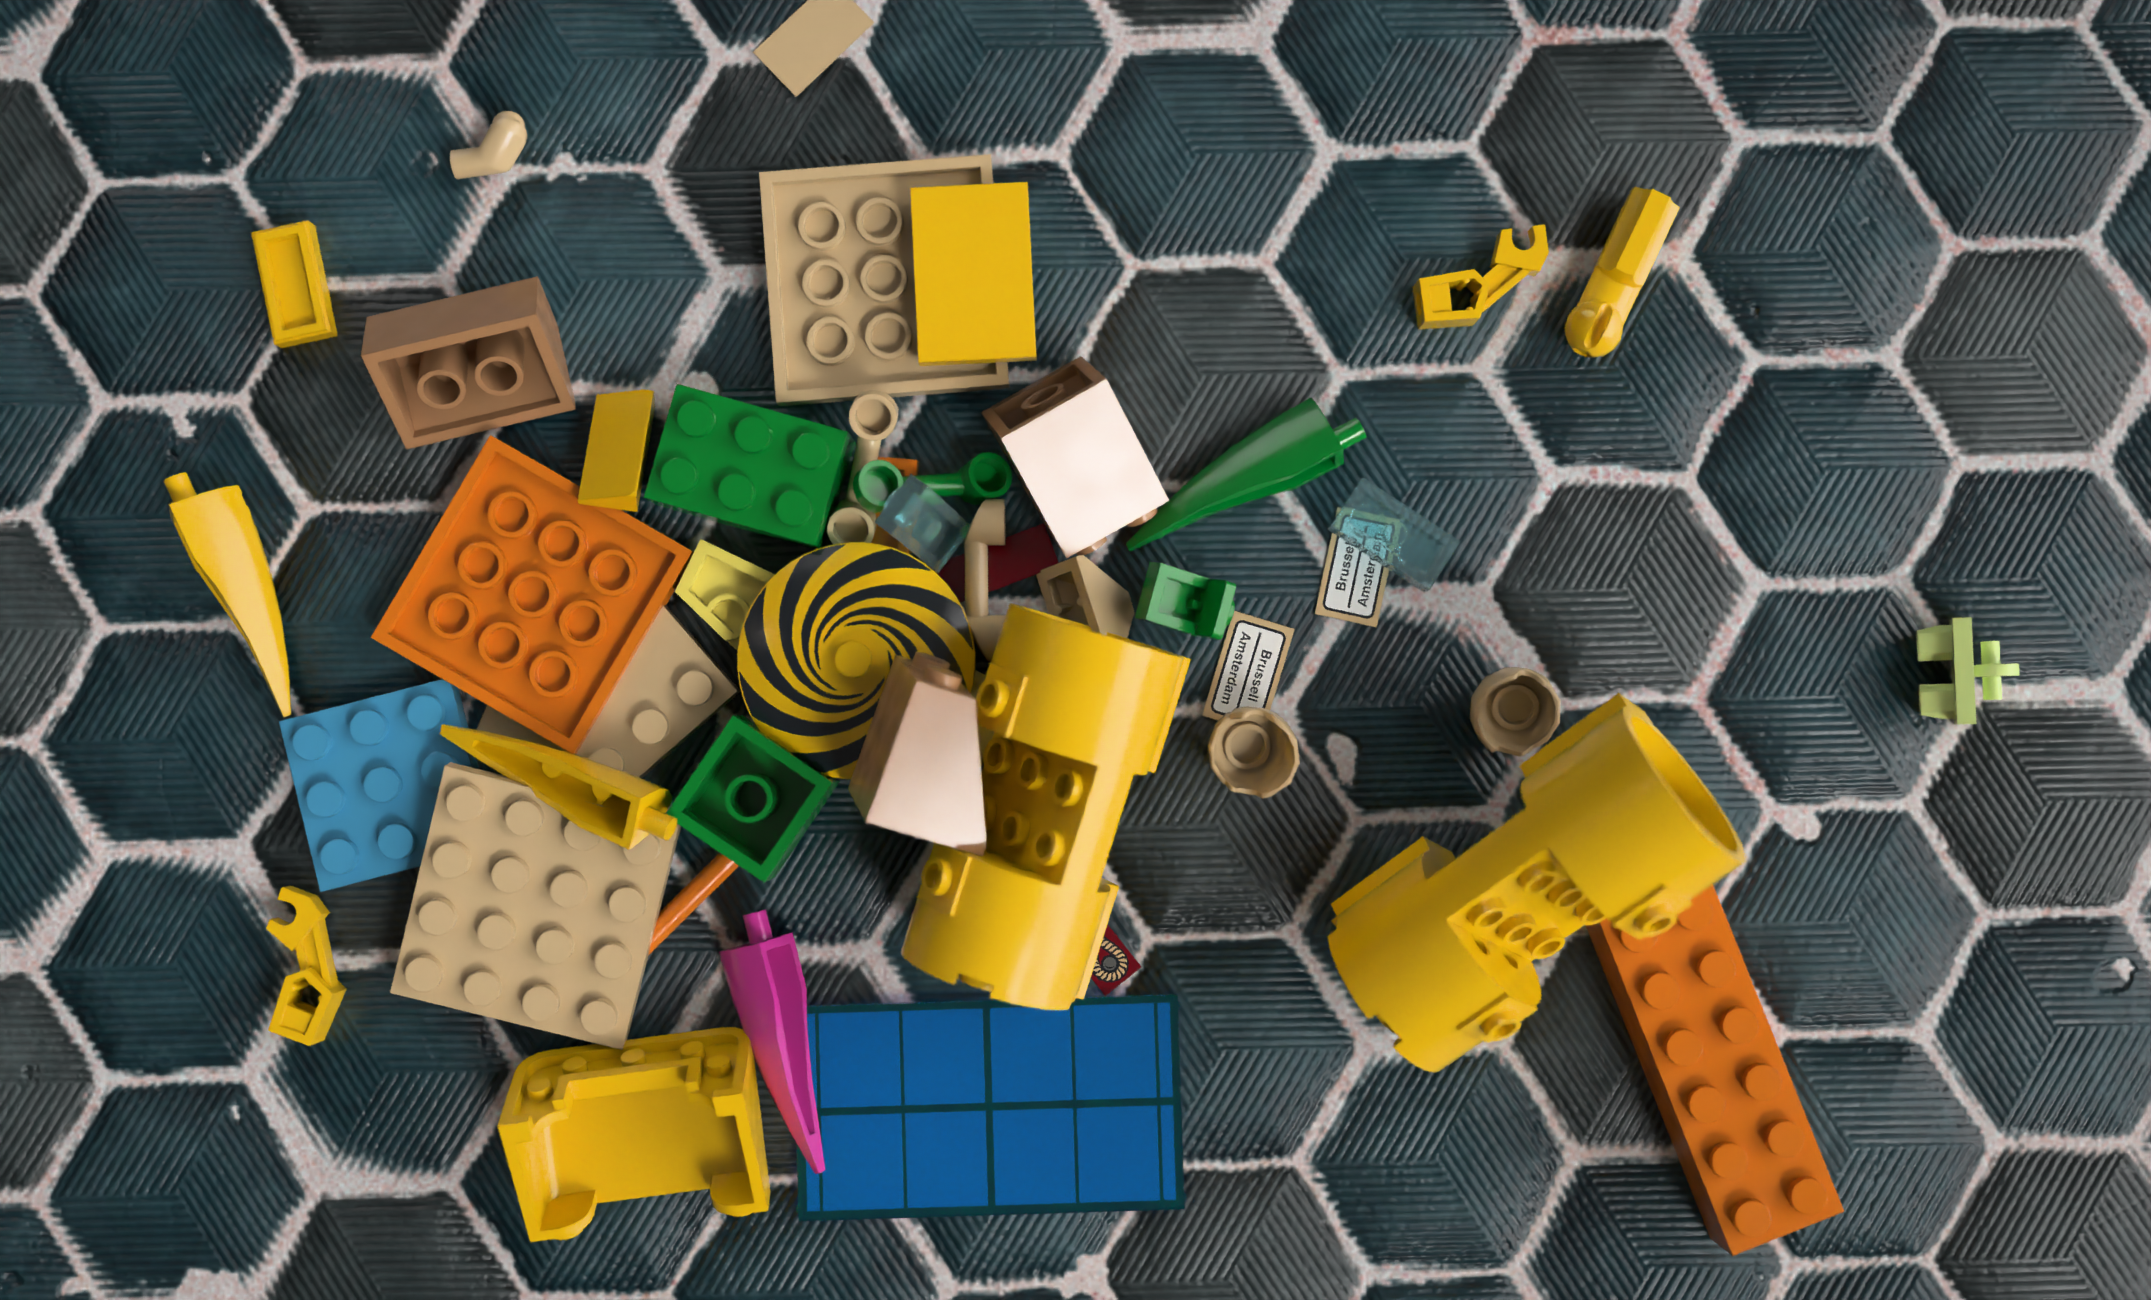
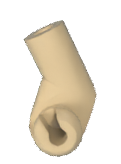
(497, 151)

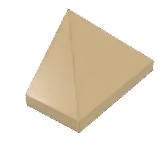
(1087, 596)

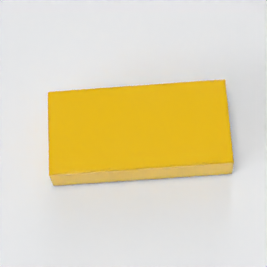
(294, 284)

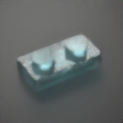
(923, 523)
(1394, 535)

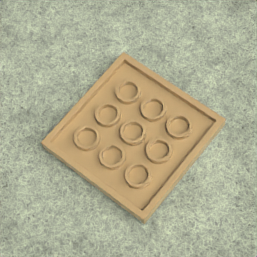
(847, 282)
(530, 912)

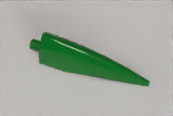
(1265, 463)

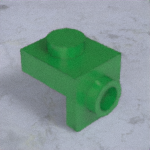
(1186, 601)

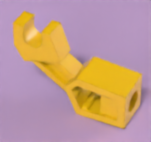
(1508, 269)
(315, 959)

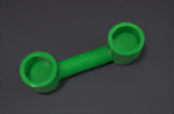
(971, 483)

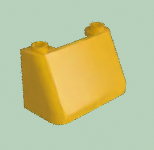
(633, 1126)

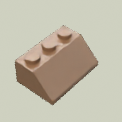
(468, 363)

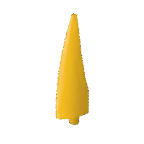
(233, 564)
(570, 780)

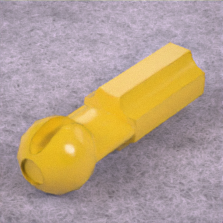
(1620, 272)

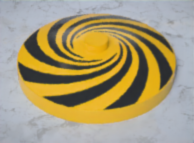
(826, 641)

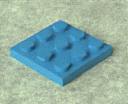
(372, 779)

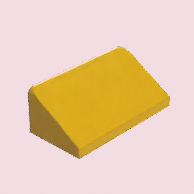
(617, 450)

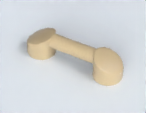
(872, 419)
(985, 530)

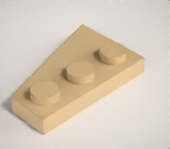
(658, 700)

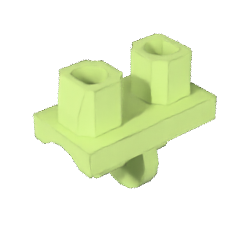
(1955, 644)

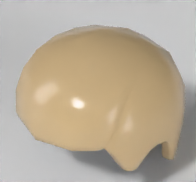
(1514, 711)
(1253, 751)

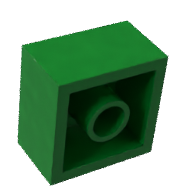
(751, 799)

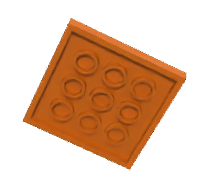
(532, 595)

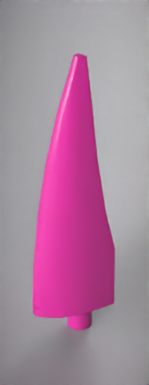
(772, 1009)

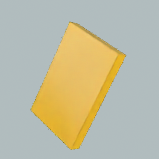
(973, 274)

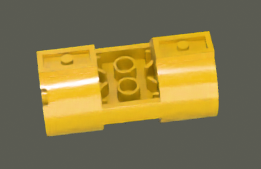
(1069, 734)
(1605, 833)

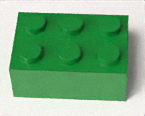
(749, 467)

